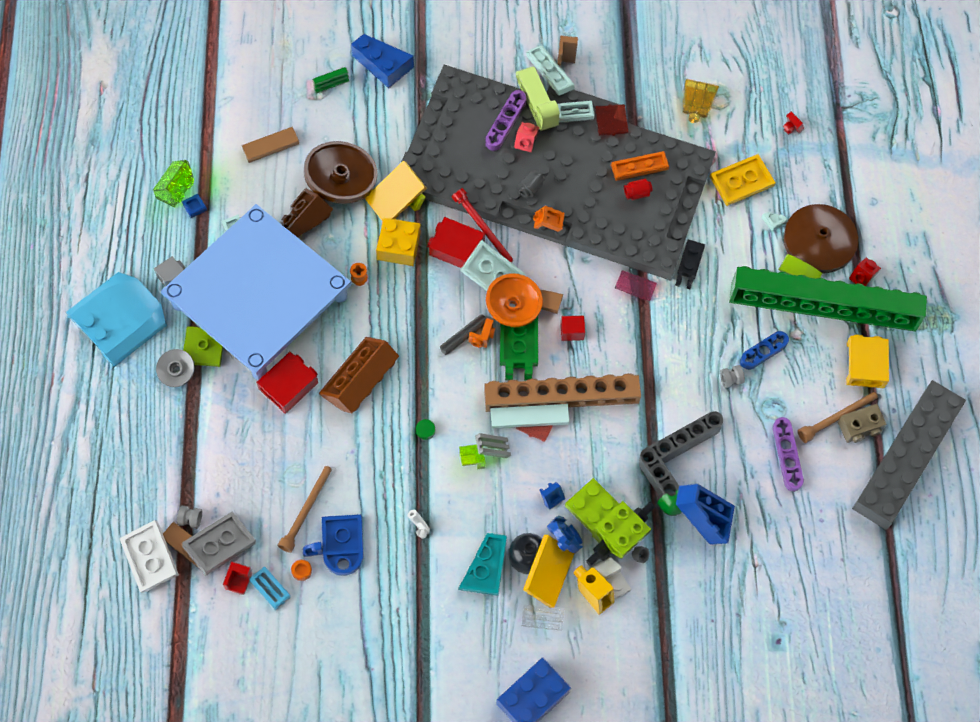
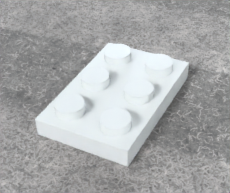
(149, 556)

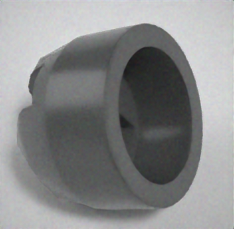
(640, 550)

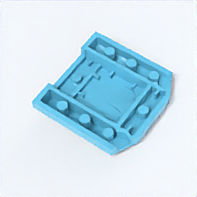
(119, 316)

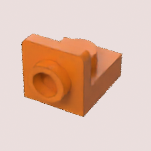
(549, 218)

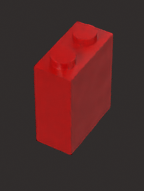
(454, 242)
(288, 382)

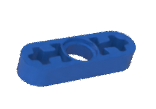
(760, 358)

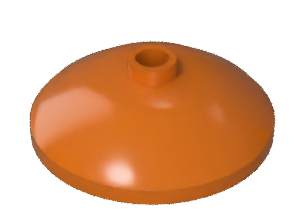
(514, 290)

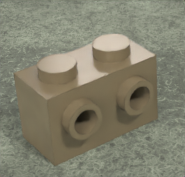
(862, 423)

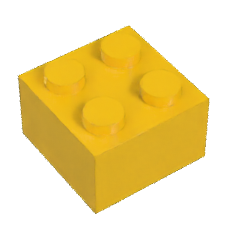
(398, 241)

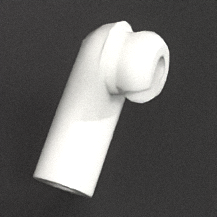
(423, 528)

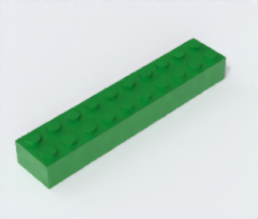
(828, 298)

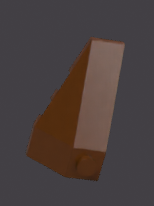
(307, 213)

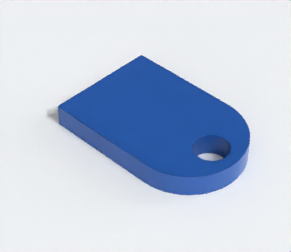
(342, 541)

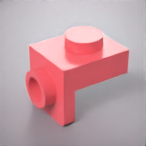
(526, 136)

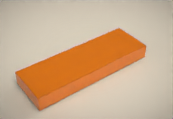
(640, 165)

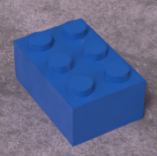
(533, 694)

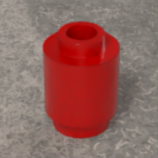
(638, 189)

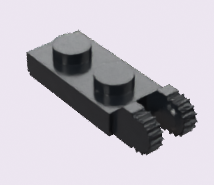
(690, 262)

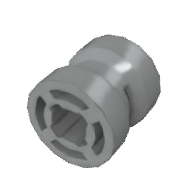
(732, 376)
(189, 517)

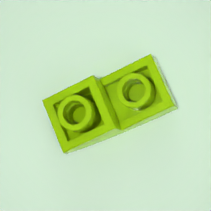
(798, 267)

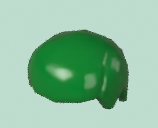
(668, 504)

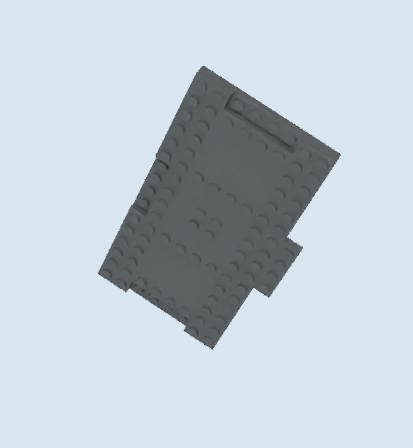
(576, 171)

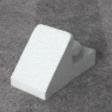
(612, 573)

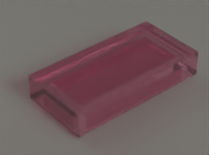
(635, 285)

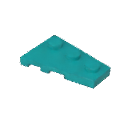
(486, 568)

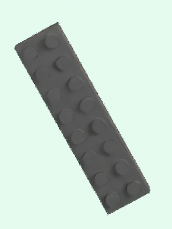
(909, 455)

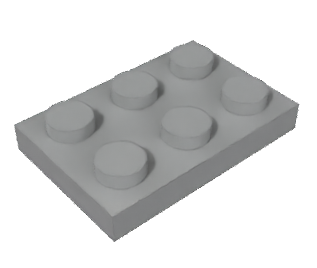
(218, 543)

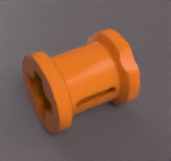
(356, 268)

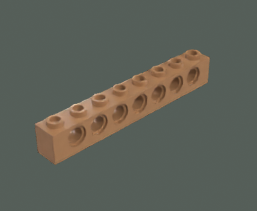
(611, 396)

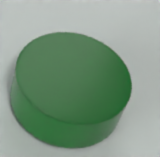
(425, 429)

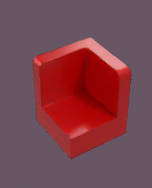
(572, 328)
(237, 578)

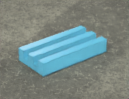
(281, 600)

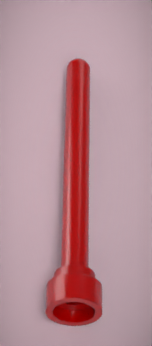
(461, 197)

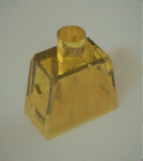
(698, 99)

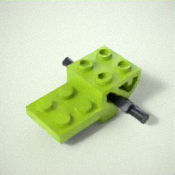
(611, 523)

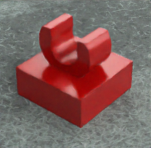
(793, 123)

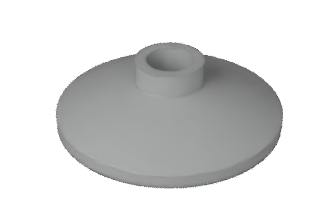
(171, 360)

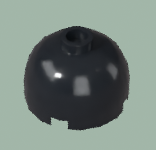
(523, 551)

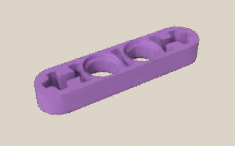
(506, 120)
(784, 454)

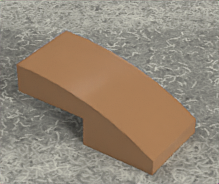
(551, 301)

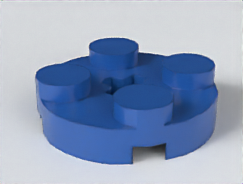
(567, 536)

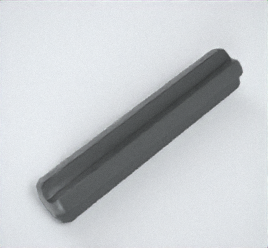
(463, 334)

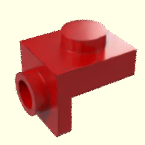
(864, 272)

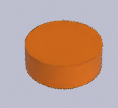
(301, 570)

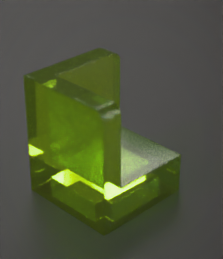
(470, 456)

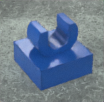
(552, 495)

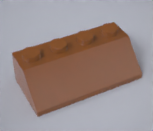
(359, 374)

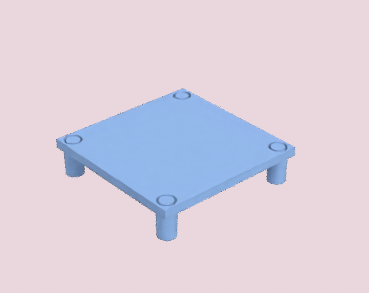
(256, 289)

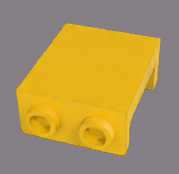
(868, 361)

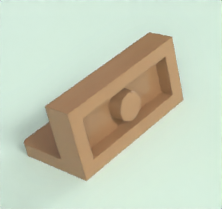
(567, 49)

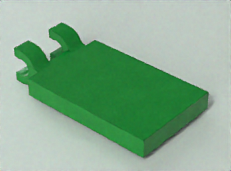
(519, 349)

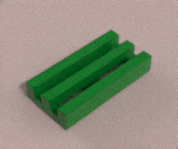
(330, 80)

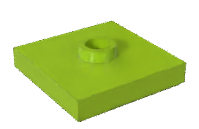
(202, 347)

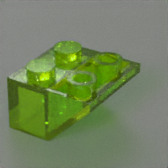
(174, 183)

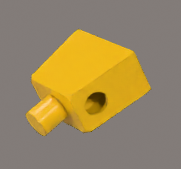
(595, 588)

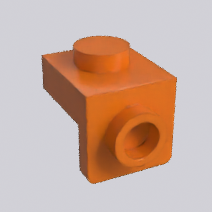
(482, 340)

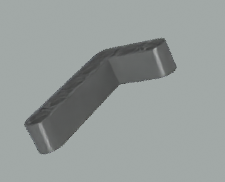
(675, 449)

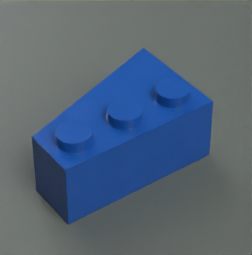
(382, 59)
(706, 512)

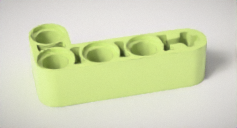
(543, 110)

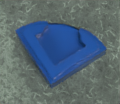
(312, 549)

